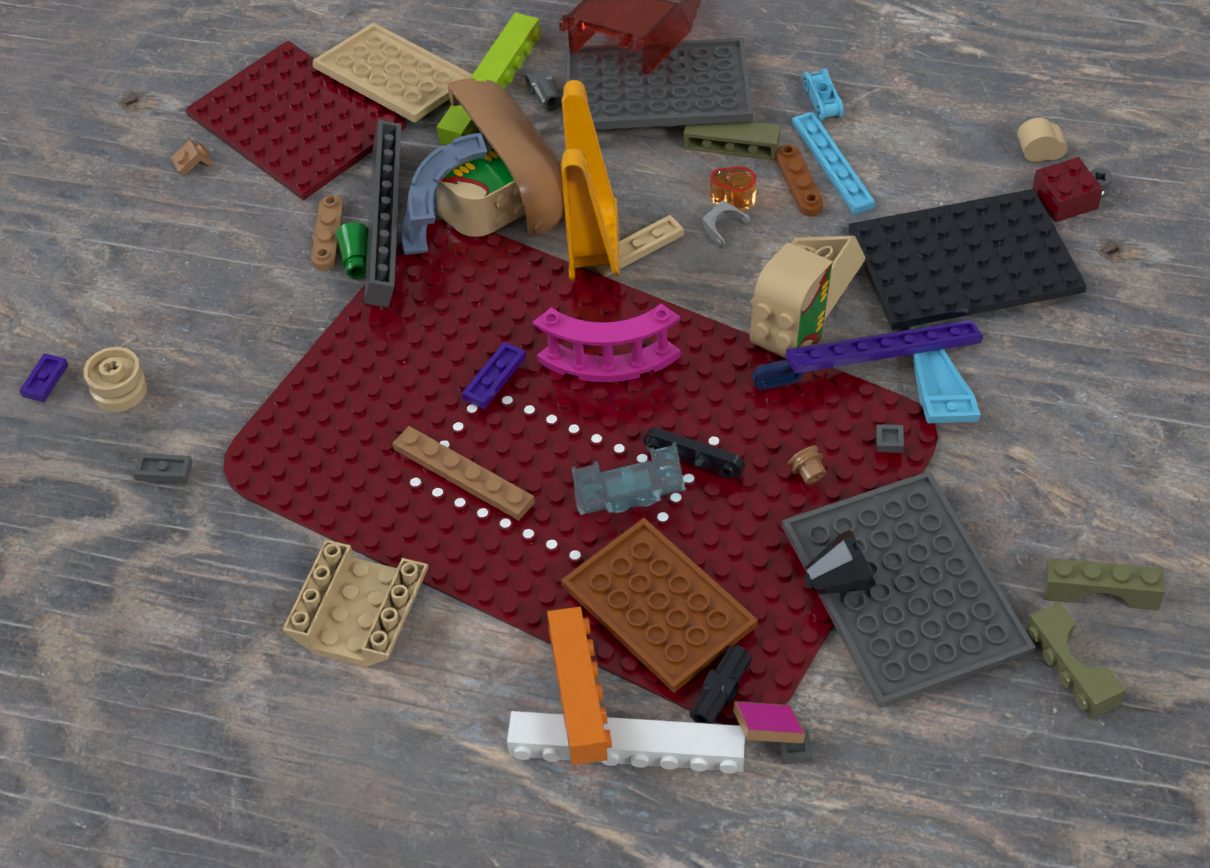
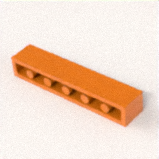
(577, 686)

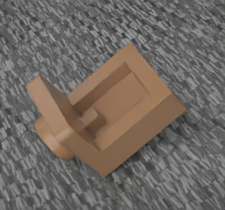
(189, 156)

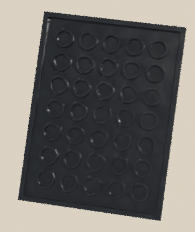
(966, 259)

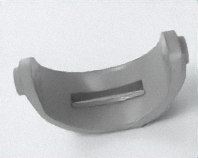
(722, 211)

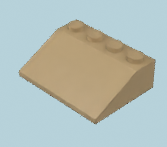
(846, 259)

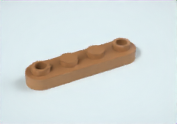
(325, 243)

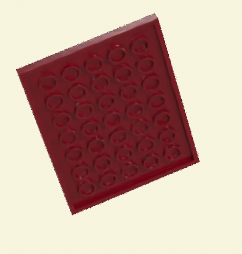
(292, 120)

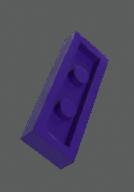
(494, 375)

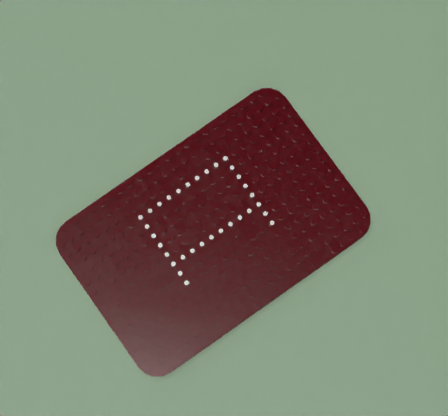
(329, 460)

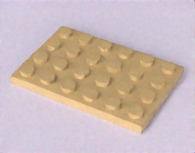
(391, 71)

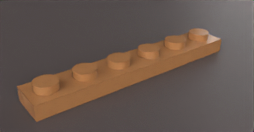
(464, 473)

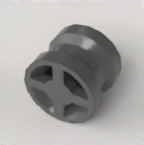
(1104, 178)

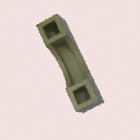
(1135, 584)
(1093, 688)

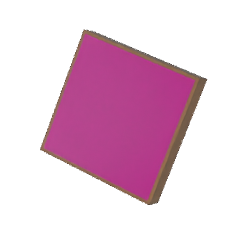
(769, 722)

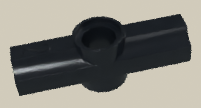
(721, 685)

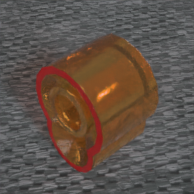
(733, 186)

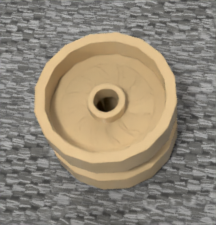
(115, 379)

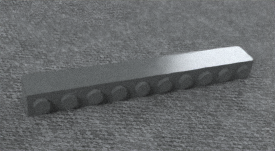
(383, 214)

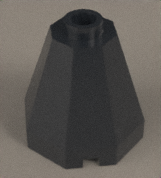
(839, 568)

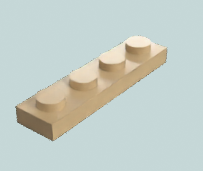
(645, 242)

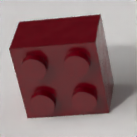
(1067, 189)

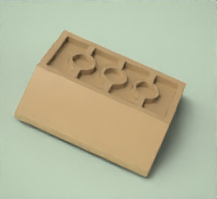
(353, 605)

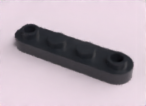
(697, 453)

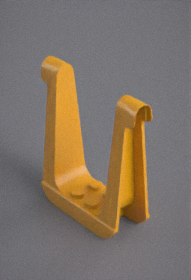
(587, 191)

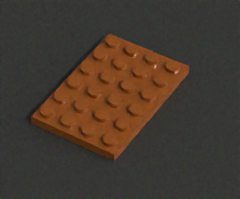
(659, 604)

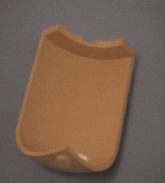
(520, 147)

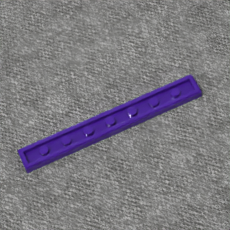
(883, 346)

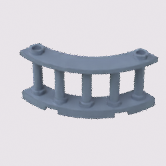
(424, 183)

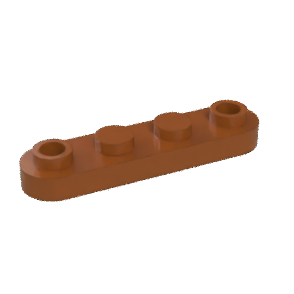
(799, 180)

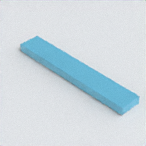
(833, 163)

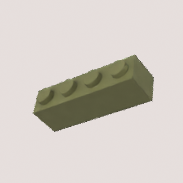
(735, 139)

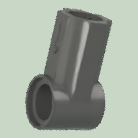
(542, 86)

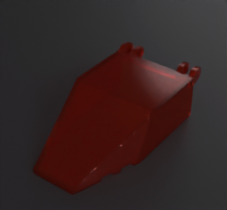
(646, 24)

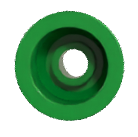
(353, 246)

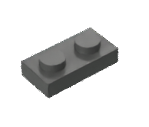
(163, 468)

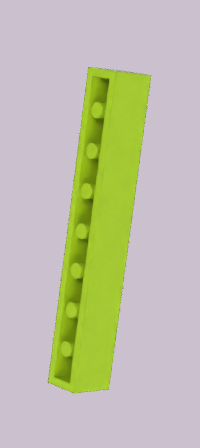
(497, 66)

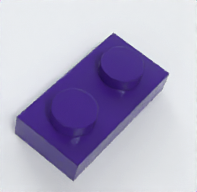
(44, 377)

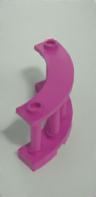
(607, 367)

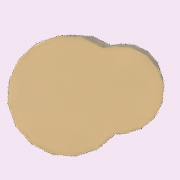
(1041, 140)

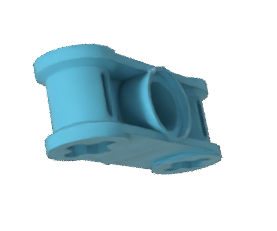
(822, 94)

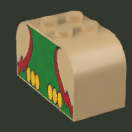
(479, 196)
(790, 300)

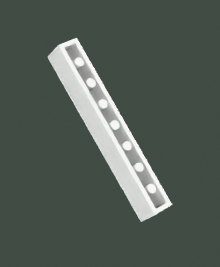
(634, 742)

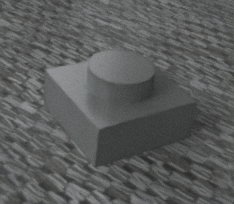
(889, 438)
(796, 752)

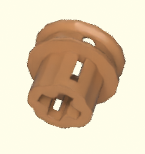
(808, 464)

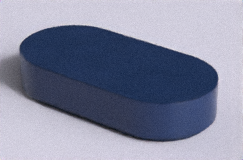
(774, 375)

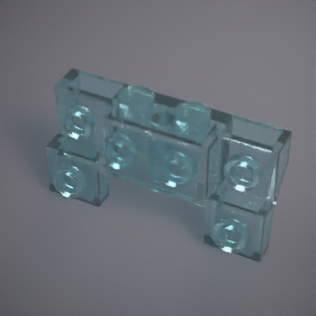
(629, 485)

